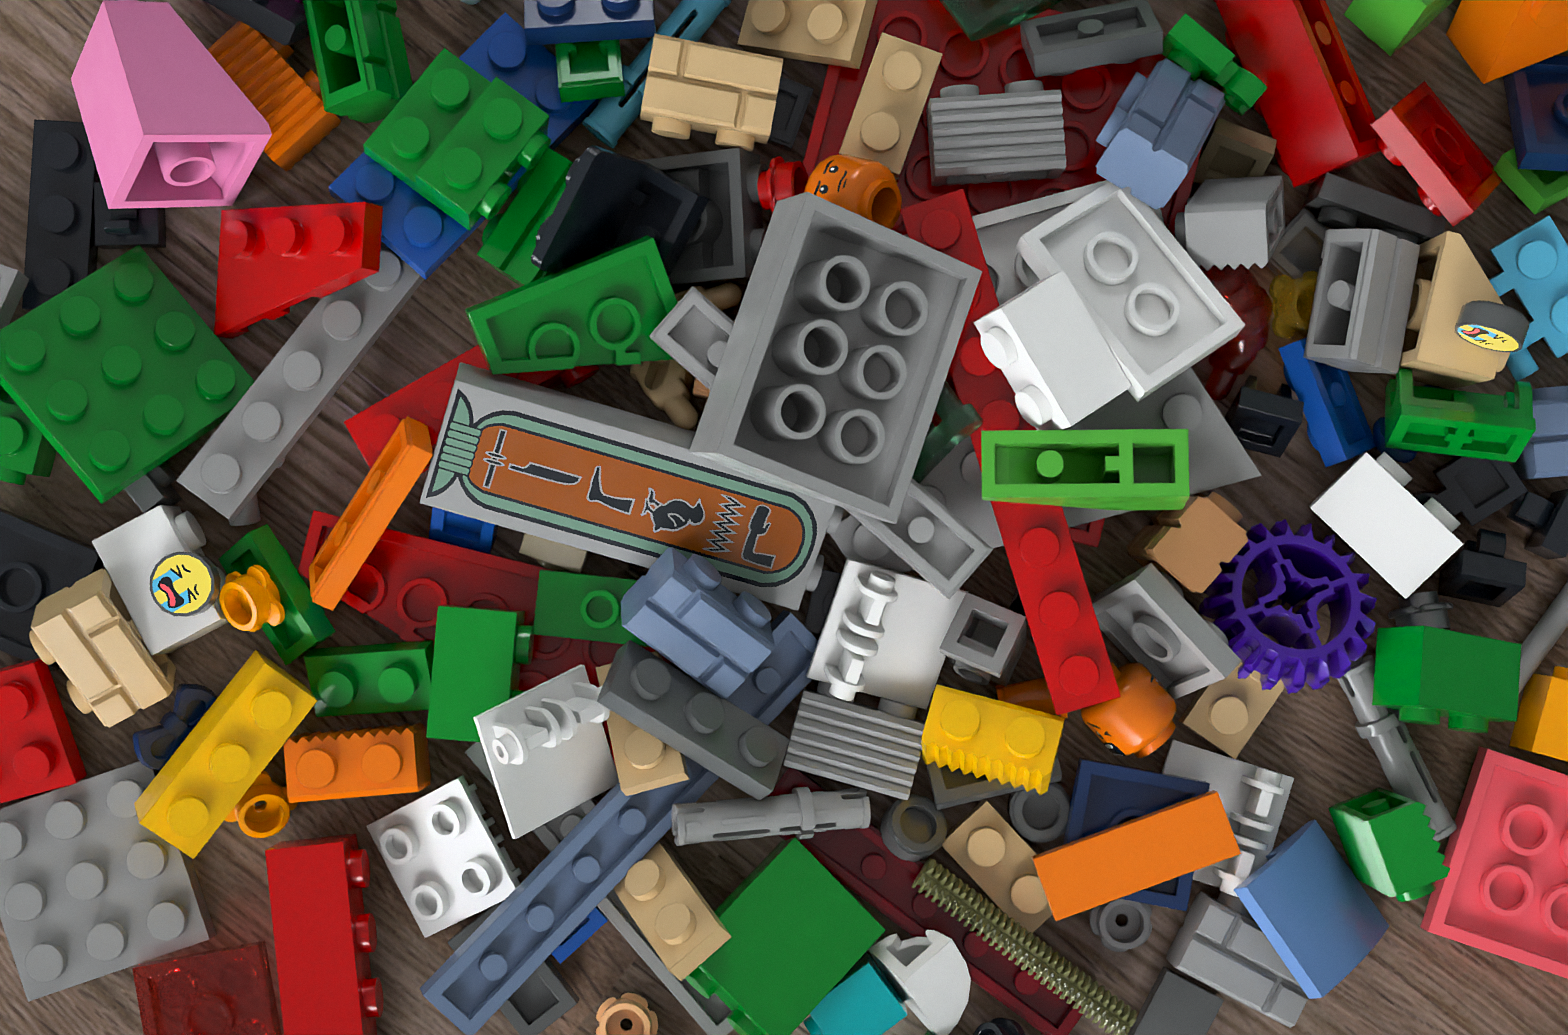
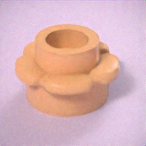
(628, 1006)

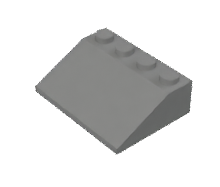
(836, 358)

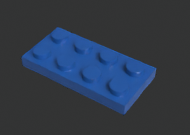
(410, 222)

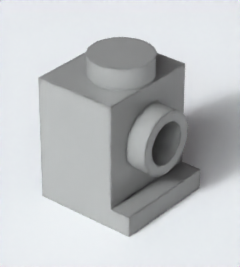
(984, 641)

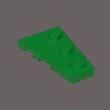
(579, 314)

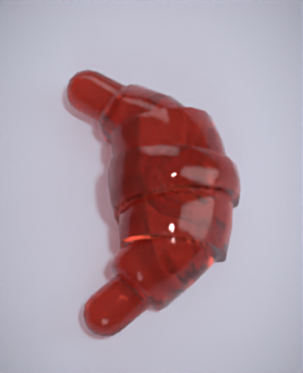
(1255, 309)

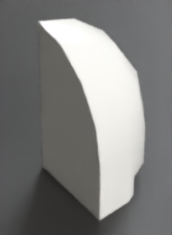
(927, 977)

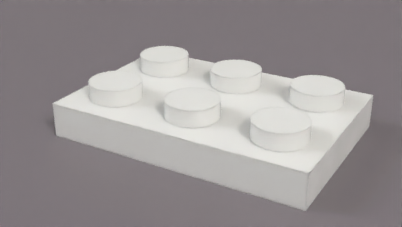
(1134, 283)

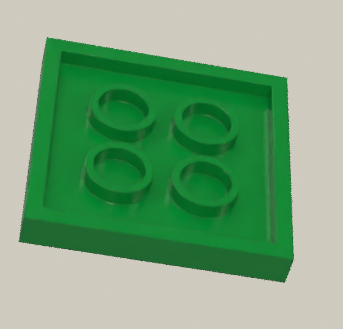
(119, 373)

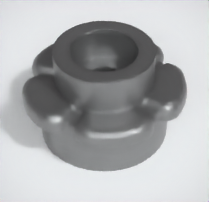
(1422, 610)
(1123, 937)

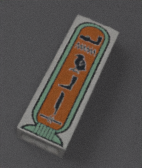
(618, 487)

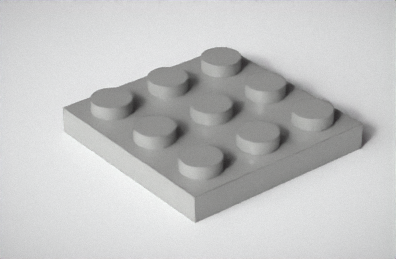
(93, 885)

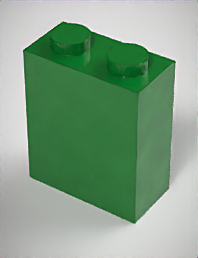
(788, 944)

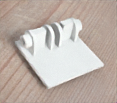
(883, 635)
(547, 750)
(1252, 801)
(445, 856)

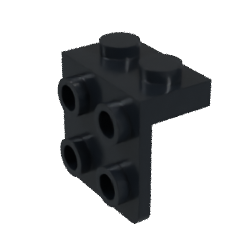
(614, 203)

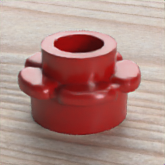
(781, 182)

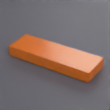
(369, 512)
(1135, 855)

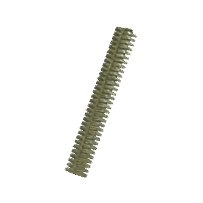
(1025, 948)

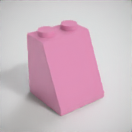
(163, 112)

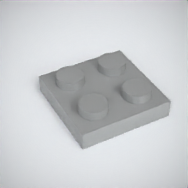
(1163, 632)

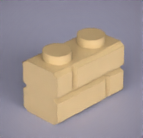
(710, 92)
(100, 650)

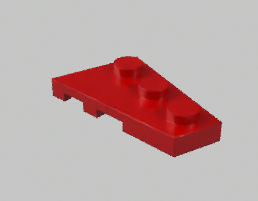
(288, 255)

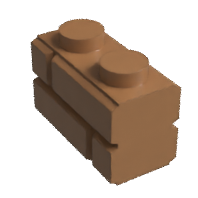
(1191, 541)

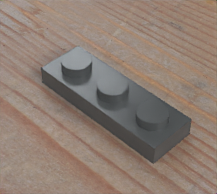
(693, 720)

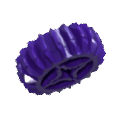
(1328, 580)

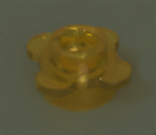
(1285, 296)

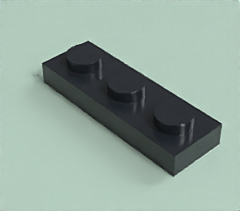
(59, 211)

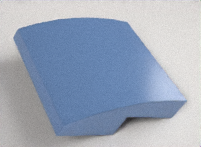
(1312, 910)

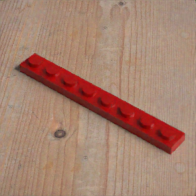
(1032, 534)

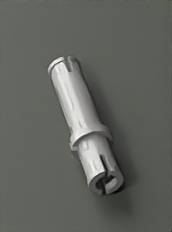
(1394, 746)
(784, 814)

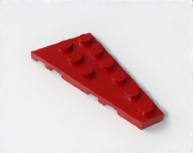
(414, 575)

